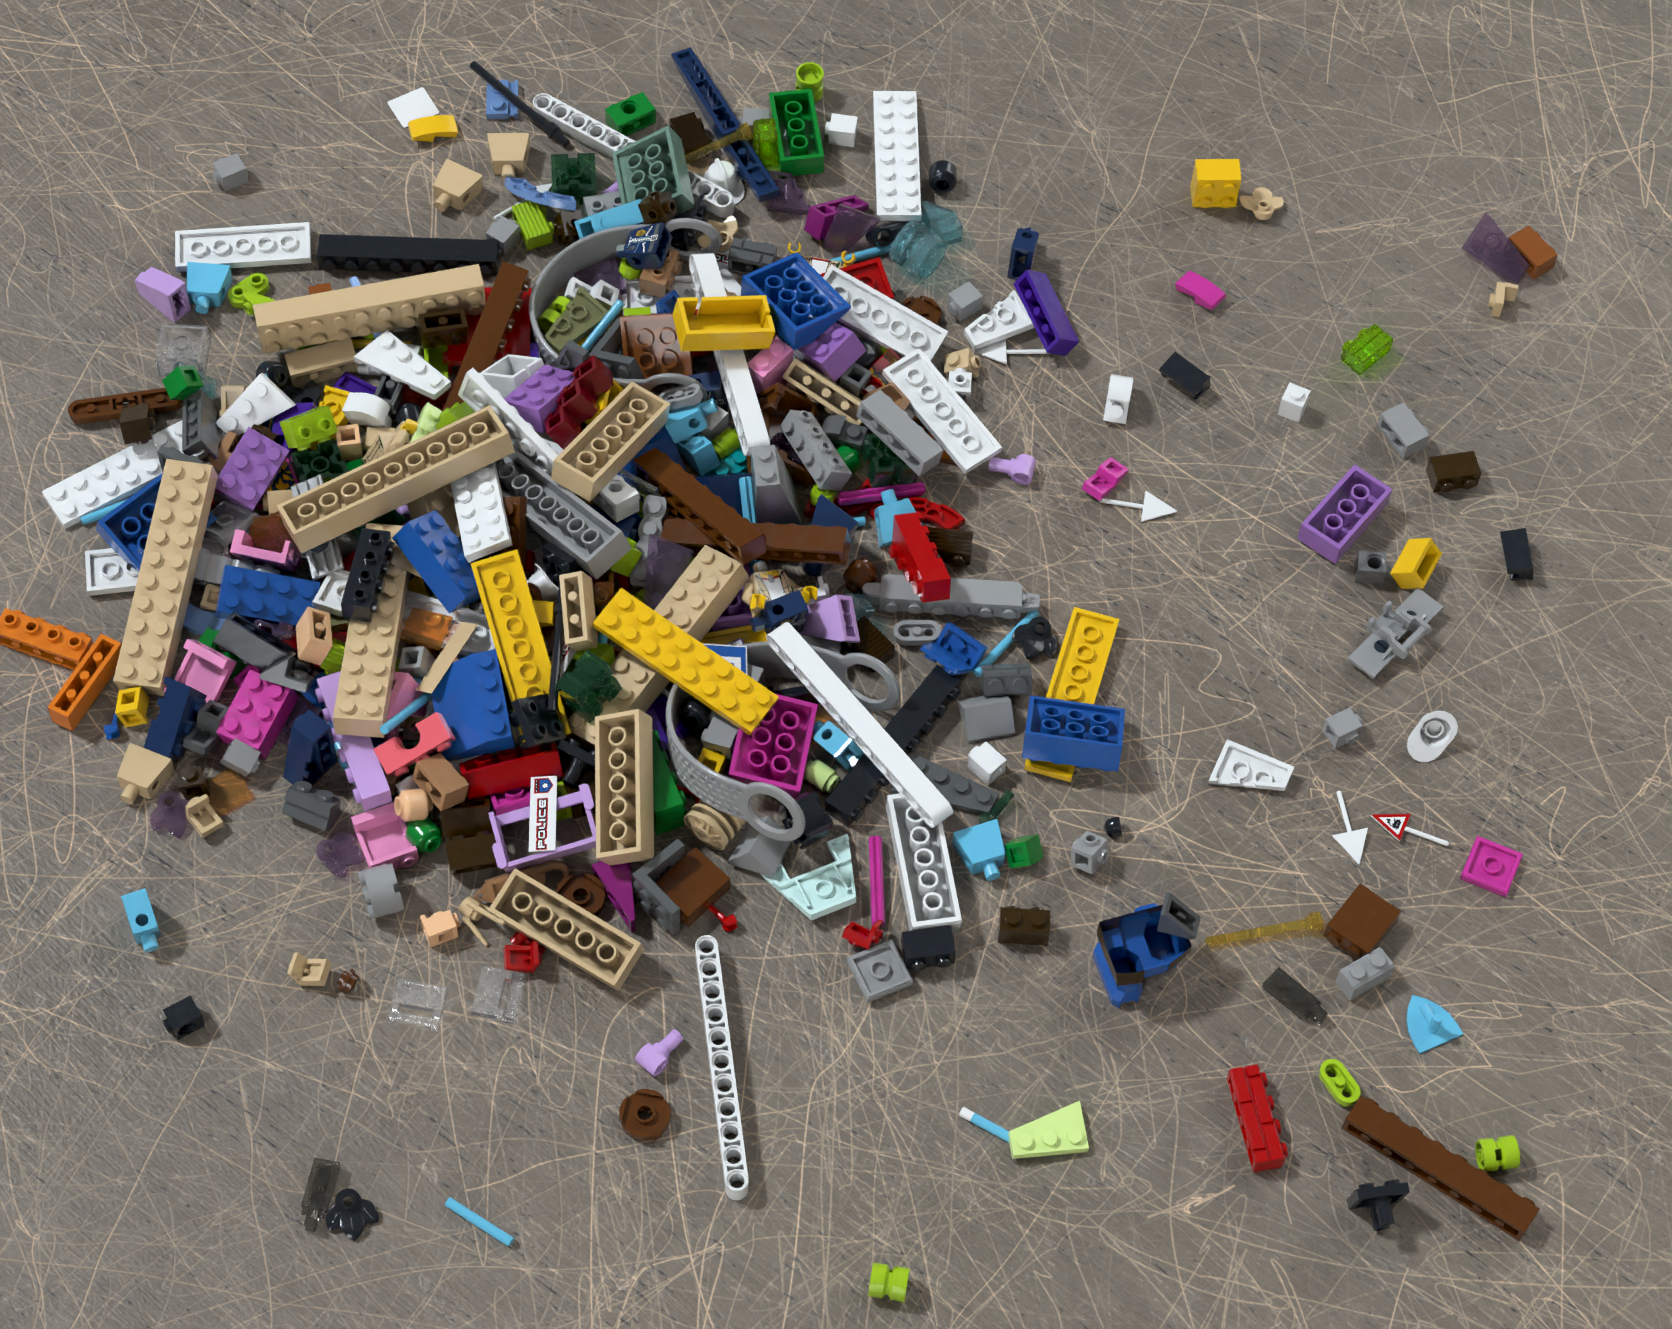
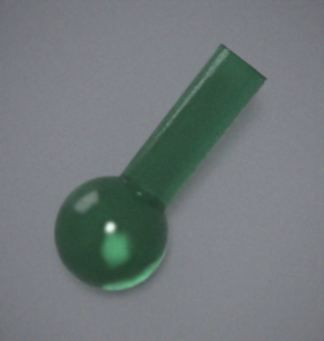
(997, 809)

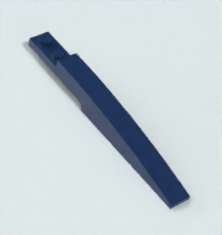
(723, 123)

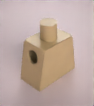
(508, 153)
(456, 186)
(142, 773)

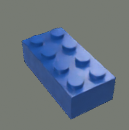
(439, 560)
(264, 595)

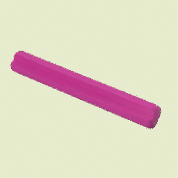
(873, 494)
(876, 879)

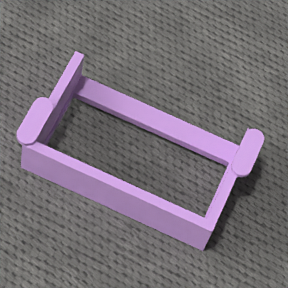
(499, 848)

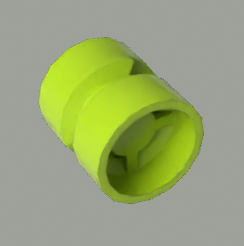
(810, 76)
(550, 315)
(1498, 1153)
(888, 1282)

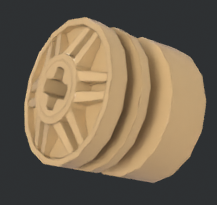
(712, 825)

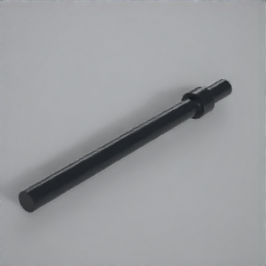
(549, 128)
(556, 657)

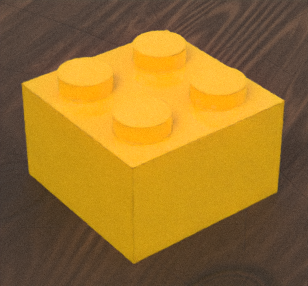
(1215, 183)

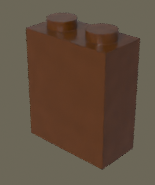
(694, 885)
(1361, 923)

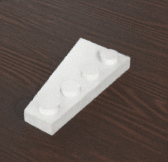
(402, 364)

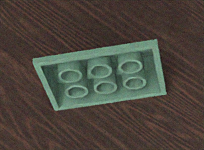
(652, 166)

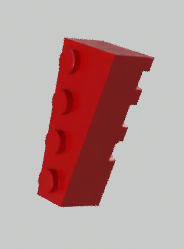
(919, 558)
(509, 769)

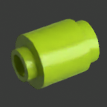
(726, 443)

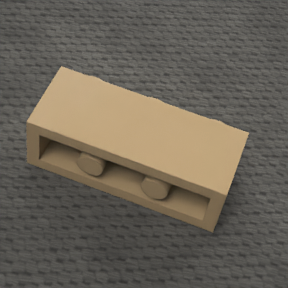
(321, 362)
(578, 611)

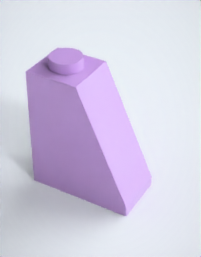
(164, 293)
(832, 619)

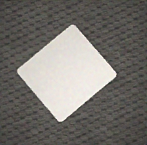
(413, 106)

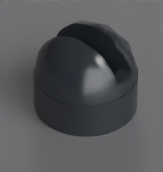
(1113, 827)

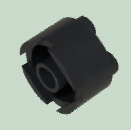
(816, 821)

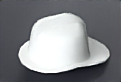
(725, 175)
(548, 589)
(1432, 735)

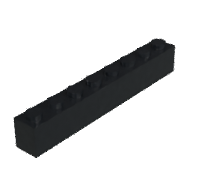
(405, 253)
(906, 729)

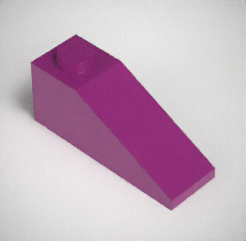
(822, 215)
(618, 889)

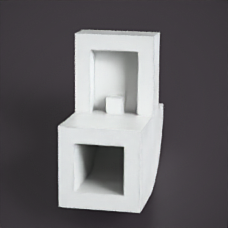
(601, 291)
(1118, 398)
(367, 410)

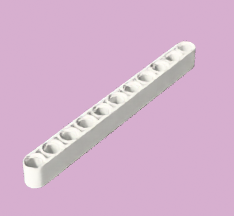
(610, 137)
(731, 363)
(859, 725)
(721, 1076)

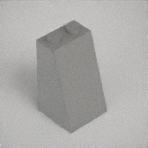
(773, 488)

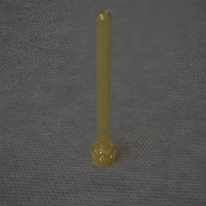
(742, 133)
(1312, 922)

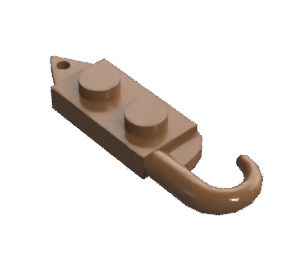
(494, 885)

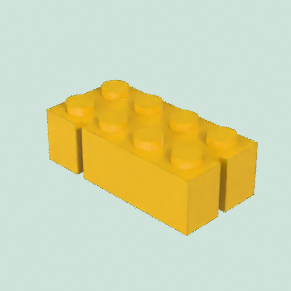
(723, 323)

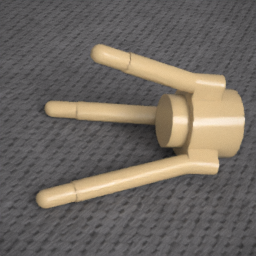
(474, 910)

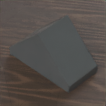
(1178, 918)

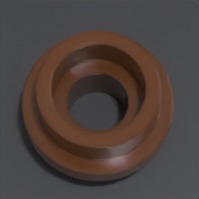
(347, 981)

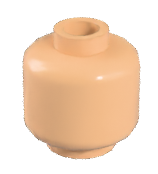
(413, 805)

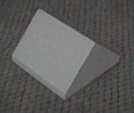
(986, 717)
(758, 851)

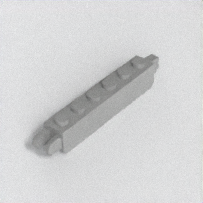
(967, 597)

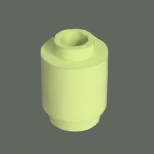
(821, 776)

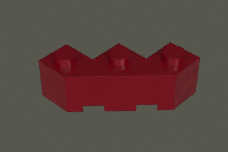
(578, 401)

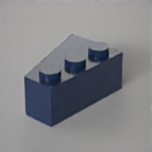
(174, 720)
(309, 749)

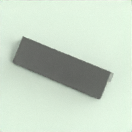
(199, 424)

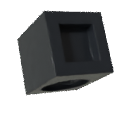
(183, 1018)

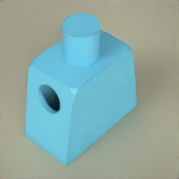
(207, 285)
(689, 420)
(885, 515)
(837, 744)
(981, 848)
(142, 919)

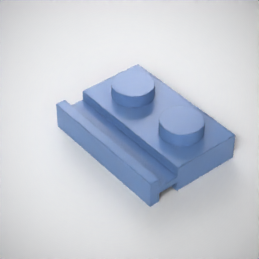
(497, 105)

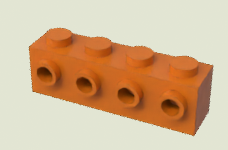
(43, 639)
(85, 683)

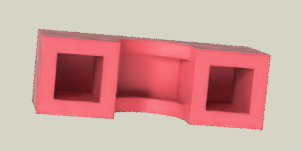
(433, 736)

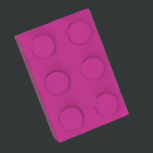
(257, 713)

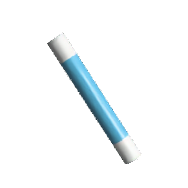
(984, 1124)

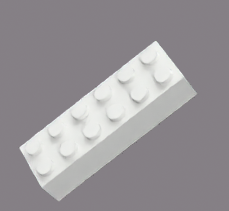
(923, 868)

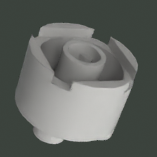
(381, 890)

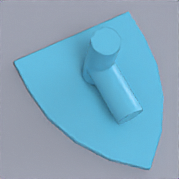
(1429, 1024)

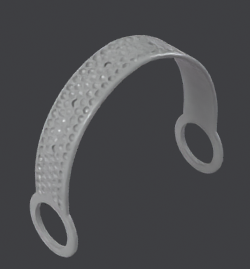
(591, 251)
(734, 796)

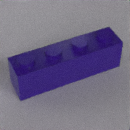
(1046, 312)

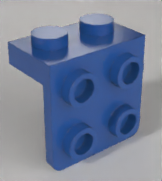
(955, 650)

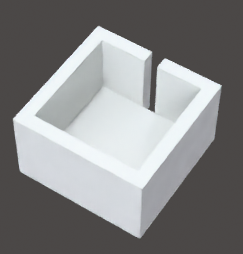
(511, 372)

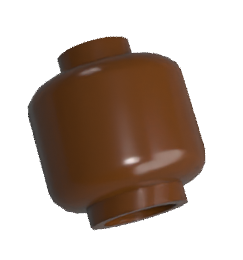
(858, 574)

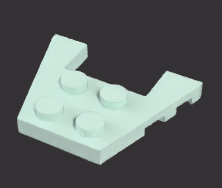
(823, 888)

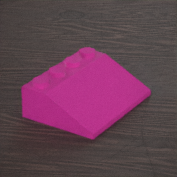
(777, 747)

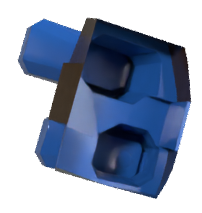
(1135, 950)

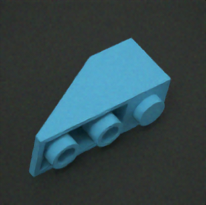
(619, 216)
(698, 453)

